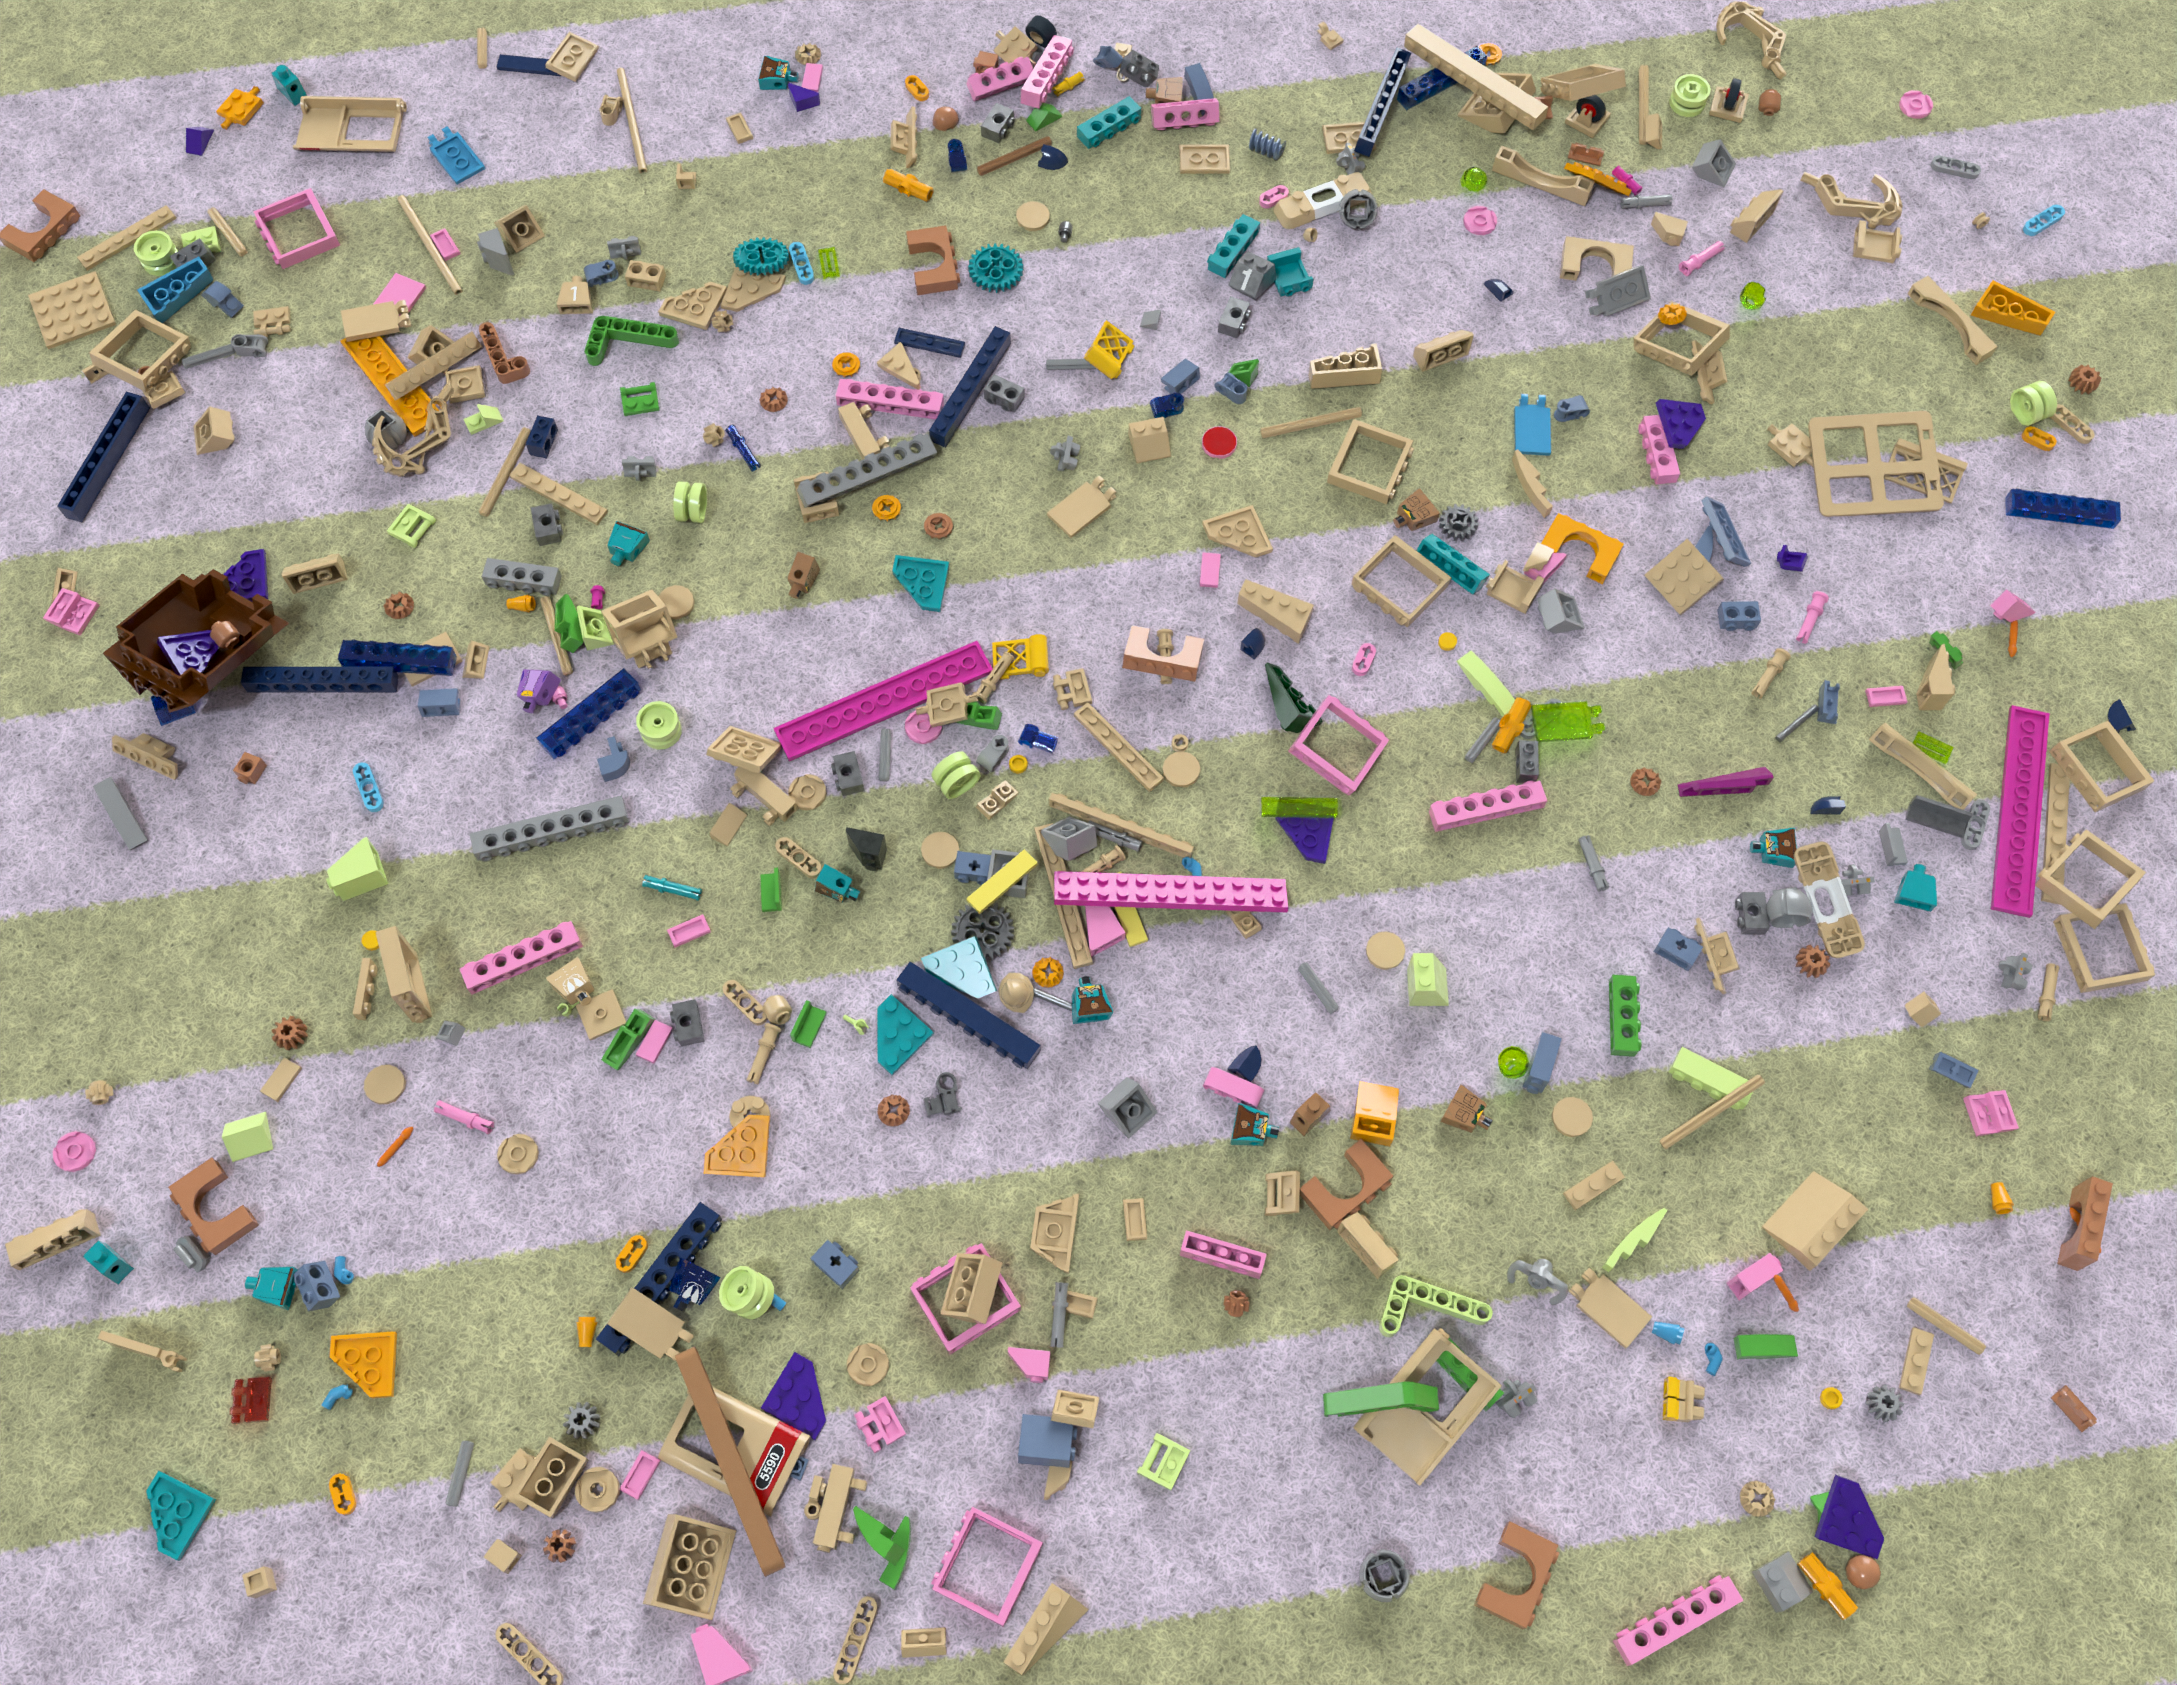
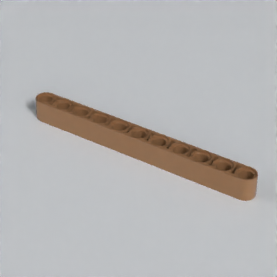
(730, 1462)

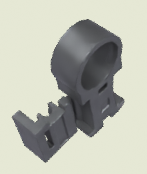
(947, 1101)

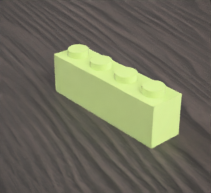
(1707, 1076)

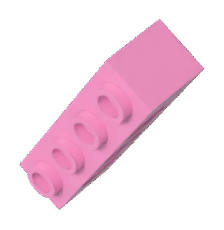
(980, 91)
(1159, 111)
(1659, 455)
(1222, 1254)

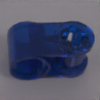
(956, 155)
(1166, 406)

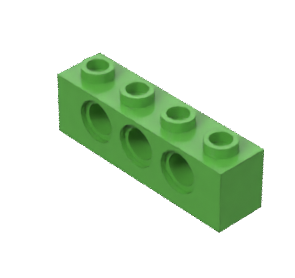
(1618, 1043)
(1462, 1374)

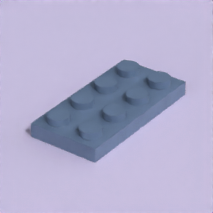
(1726, 532)

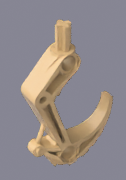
(1752, 19)
(1838, 205)
(435, 420)

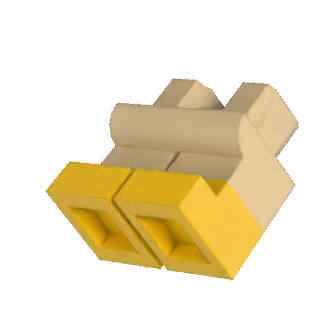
(1679, 1400)

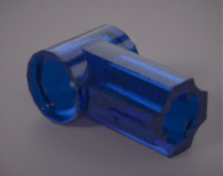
(1035, 738)

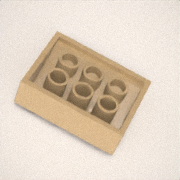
(1487, 115)
(1814, 1219)
(688, 1566)

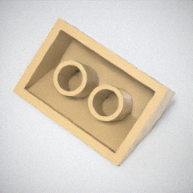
(1756, 214)
(1443, 349)
(315, 573)
(1367, 1244)
(971, 1288)
(551, 1477)

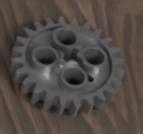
(986, 917)

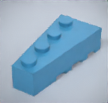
(175, 289)

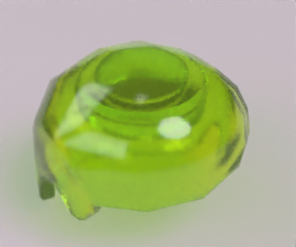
(1474, 179)
(1754, 292)
(1516, 1057)

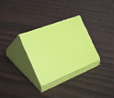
(593, 628)
(247, 1137)

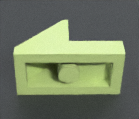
(487, 417)

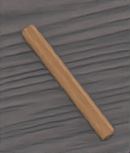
(1013, 156)

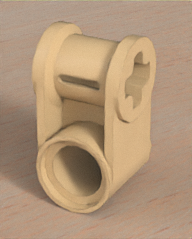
(610, 109)

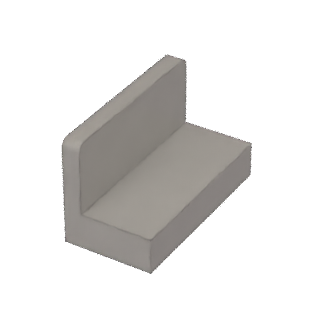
(1892, 845)

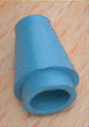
(1670, 1332)

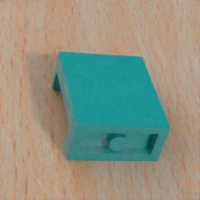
(1290, 272)

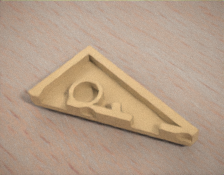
(898, 364)

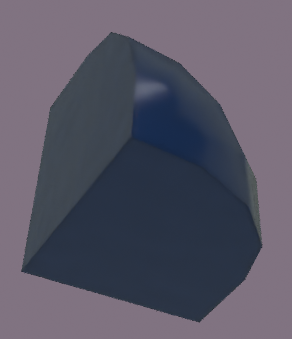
(1052, 158)
(1499, 289)
(1253, 643)
(2119, 717)
(1828, 806)
(1247, 1063)

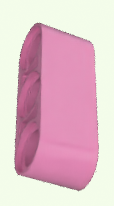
(1233, 1087)

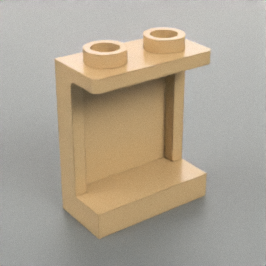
(1876, 244)
(818, 512)
(1513, 587)

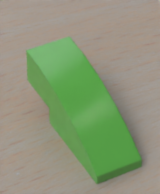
(568, 624)
(982, 716)
(628, 1038)
(1765, 1346)
(878, 1536)
(893, 1573)

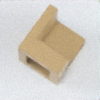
(685, 180)
(1922, 1009)
(502, 1556)
(259, 1582)

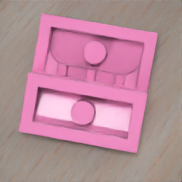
(71, 611)
(1998, 1110)

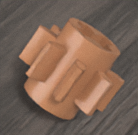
(1236, 1303)

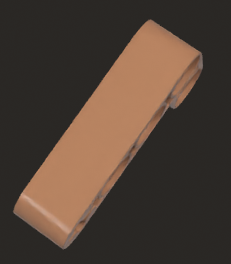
(506, 370)

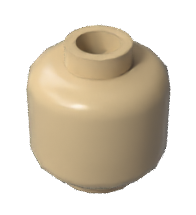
(777, 1009)

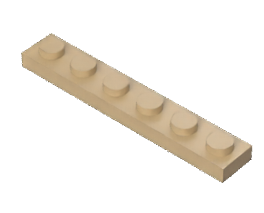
(126, 238)
(433, 365)
(558, 493)
(1118, 747)

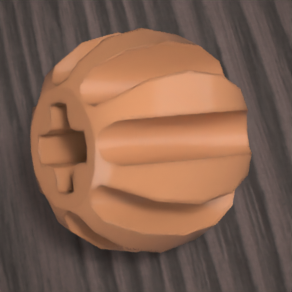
(562, 1551)

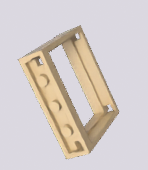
(1583, 82)
(1693, 320)
(122, 333)
(1363, 488)
(1417, 561)
(2119, 752)
(2072, 901)
(2077, 960)
(403, 974)

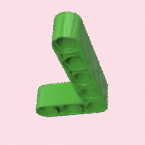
(627, 330)
(1381, 1398)

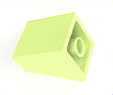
(357, 871)
(1427, 981)

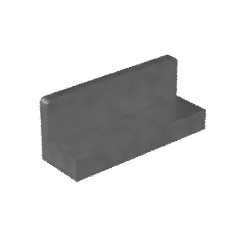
(1938, 816)

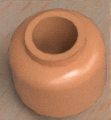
(1769, 102)
(224, 634)

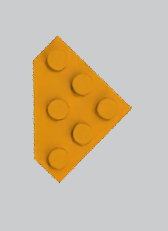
(1598, 177)
(741, 1150)
(367, 1360)

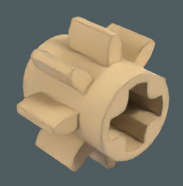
(722, 321)
(713, 434)
(99, 1092)
(267, 1357)

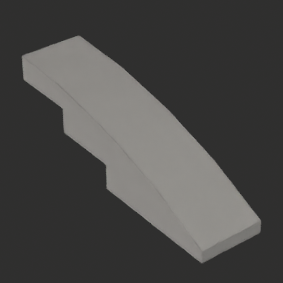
(120, 813)

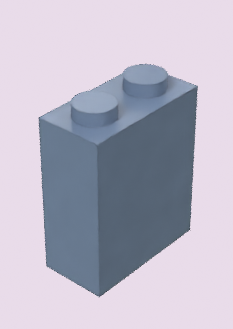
(1541, 1063)
(1046, 1442)

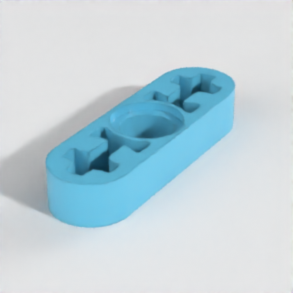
(2047, 215)
(802, 257)
(369, 780)

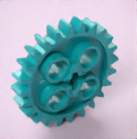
(748, 258)
(995, 267)

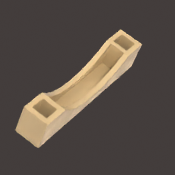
(1513, 165)
(1931, 296)
(1940, 779)

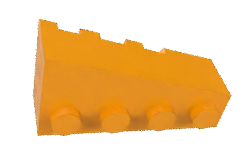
(2012, 309)

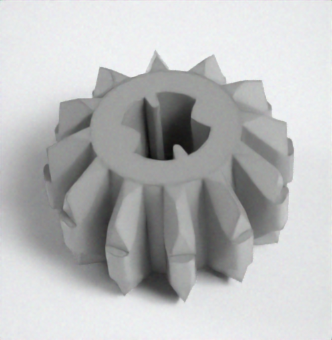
(1882, 1410)
(590, 1416)

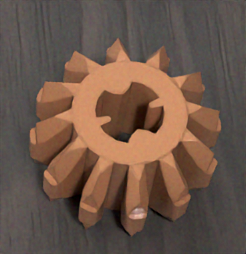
(2085, 379)
(1815, 968)
(282, 1036)

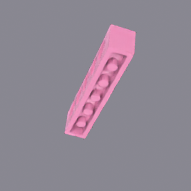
(1046, 71)
(903, 400)
(1532, 790)
(514, 966)
(1727, 1598)

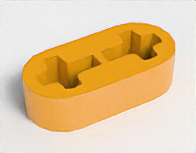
(914, 90)
(2039, 438)
(627, 1251)
(347, 1492)

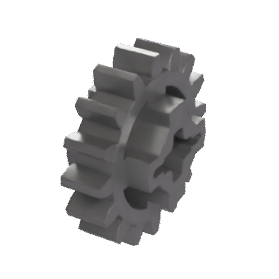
(1458, 522)

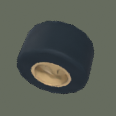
(1040, 30)

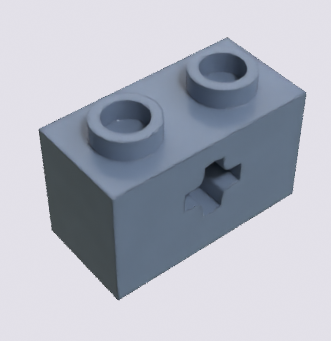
(965, 864)
(1668, 948)
(839, 1274)

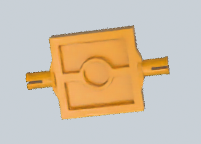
(240, 107)

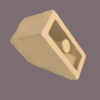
(1669, 228)

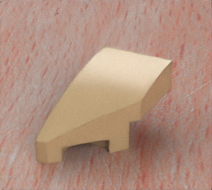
(1538, 557)
(1056, 1480)

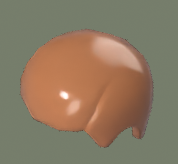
(945, 118)
(1863, 1572)

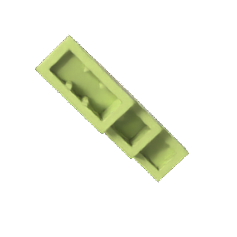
(1487, 682)
(1640, 1235)

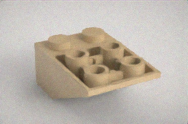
(1936, 683)

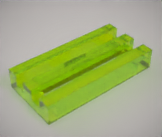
(829, 274)
(1923, 740)

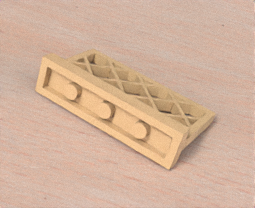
(1946, 463)

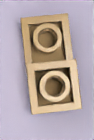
(997, 800)
(1245, 922)

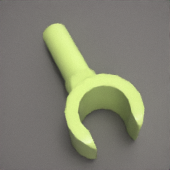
(569, 1008)
(858, 1024)

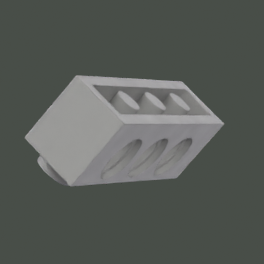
(496, 568)

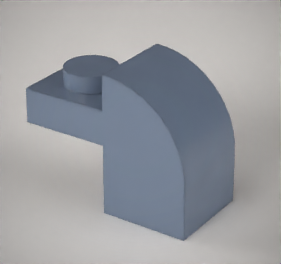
(220, 296)
(616, 764)

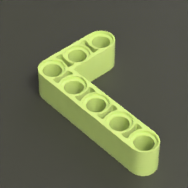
(1429, 1301)

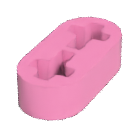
(1273, 196)
(1367, 661)

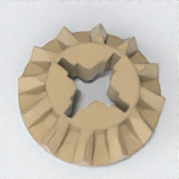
(803, 58)
(1747, 1495)

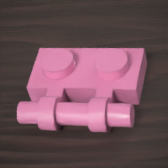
(886, 1421)

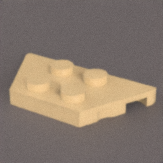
(1055, 1231)

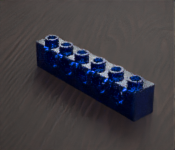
(1432, 83)
(2063, 508)
(403, 657)
(591, 705)

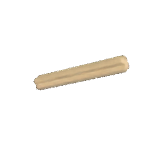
(227, 231)
(1946, 1325)

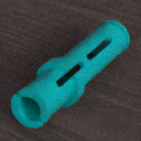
(663, 885)

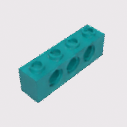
(1109, 122)
(1233, 245)
(1453, 563)

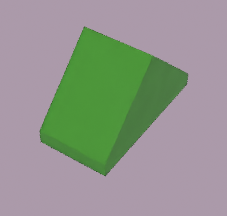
(1043, 116)
(1245, 371)

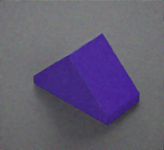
(803, 98)
(197, 139)

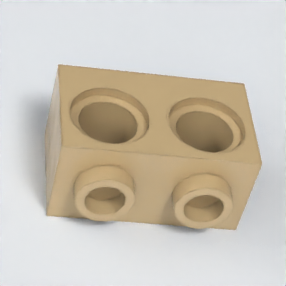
(645, 275)

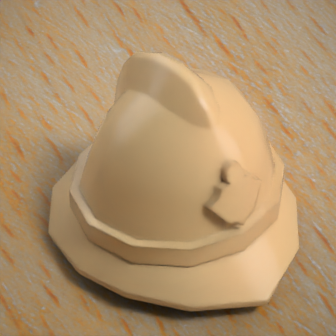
(1016, 992)

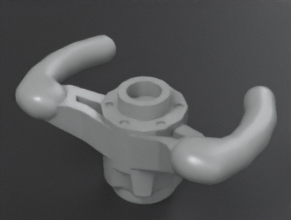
(1539, 1277)

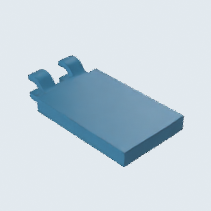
(455, 156)
(1532, 427)

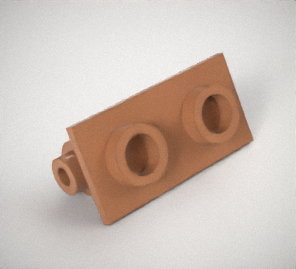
(1581, 153)
(2074, 1408)

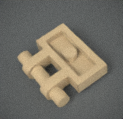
(272, 317)
(1078, 689)

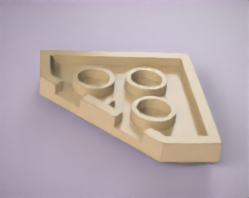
(750, 289)
(694, 306)
(1239, 531)

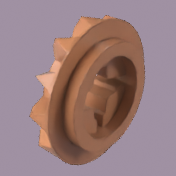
(775, 405)
(935, 519)
(399, 612)
(1640, 786)
(892, 1119)

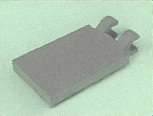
(1620, 292)

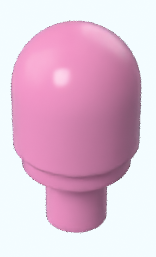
(560, 697)

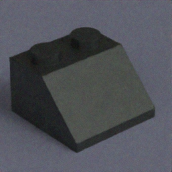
(868, 847)

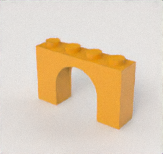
(1605, 548)

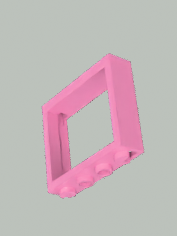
(287, 206)
(1321, 766)
(979, 1329)
(958, 1541)

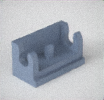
(1181, 377)
(439, 702)
(1828, 703)
(1954, 1069)

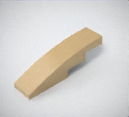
(1529, 477)

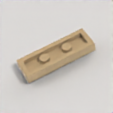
(364, 989)
(1594, 1185)
(1916, 1361)

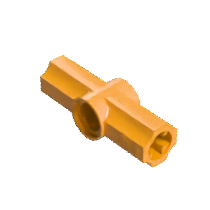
(908, 184)
(1511, 725)
(1827, 1585)

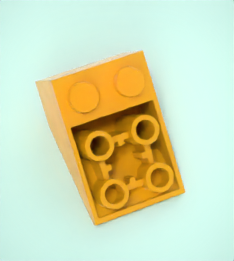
(1375, 1113)

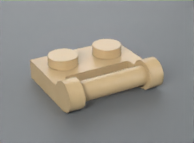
(1287, 1193)

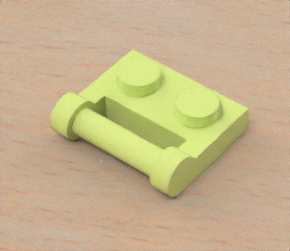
(207, 235)
(407, 522)
(1170, 1464)

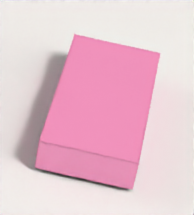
(812, 76)
(445, 244)
(1210, 570)
(1886, 696)
(688, 931)
(654, 1041)
(639, 1475)

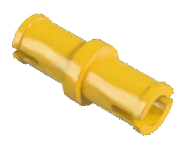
(1068, 83)

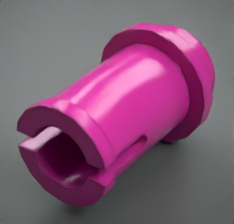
(597, 596)

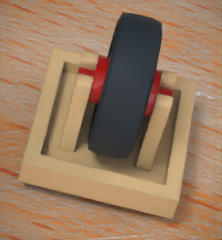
(1729, 102)
(1588, 115)

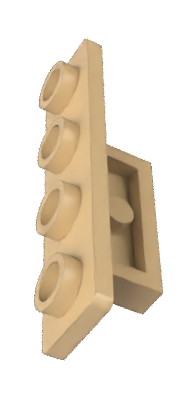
(903, 137)
(1710, 374)
(147, 752)
(1720, 954)

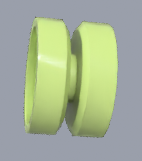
(1689, 95)
(154, 252)
(2033, 403)
(690, 502)
(659, 725)
(955, 775)
(746, 1292)

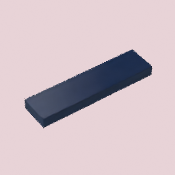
(524, 65)
(930, 342)

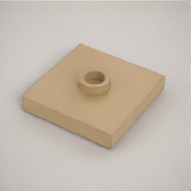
(466, 382)
(164, 390)
(601, 1015)
(1075, 1409)

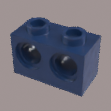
(541, 436)

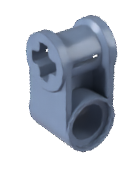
(1108, 57)
(599, 273)
(1232, 388)
(1571, 409)

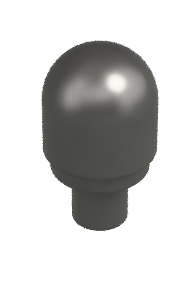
(1064, 228)

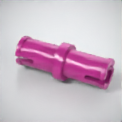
(1622, 176)

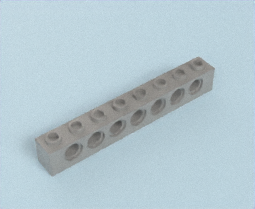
(811, 498)
(539, 825)

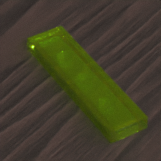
(1299, 807)

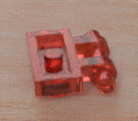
(257, 1400)

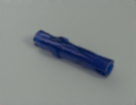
(739, 442)

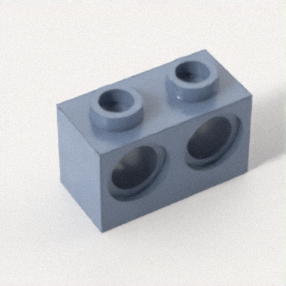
(1738, 612)
(316, 1285)

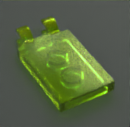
(1565, 721)

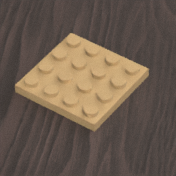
(71, 310)

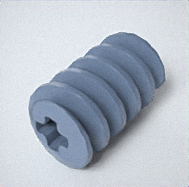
(1265, 145)

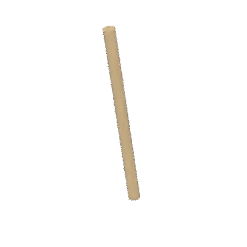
(631, 120)
(429, 244)

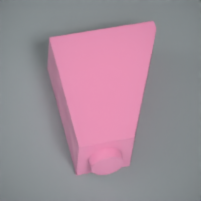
(1102, 929)
(1755, 1276)
(717, 1656)

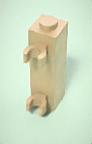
(858, 430)
(766, 792)
(834, 1507)

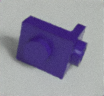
(1791, 560)

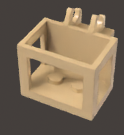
(640, 628)

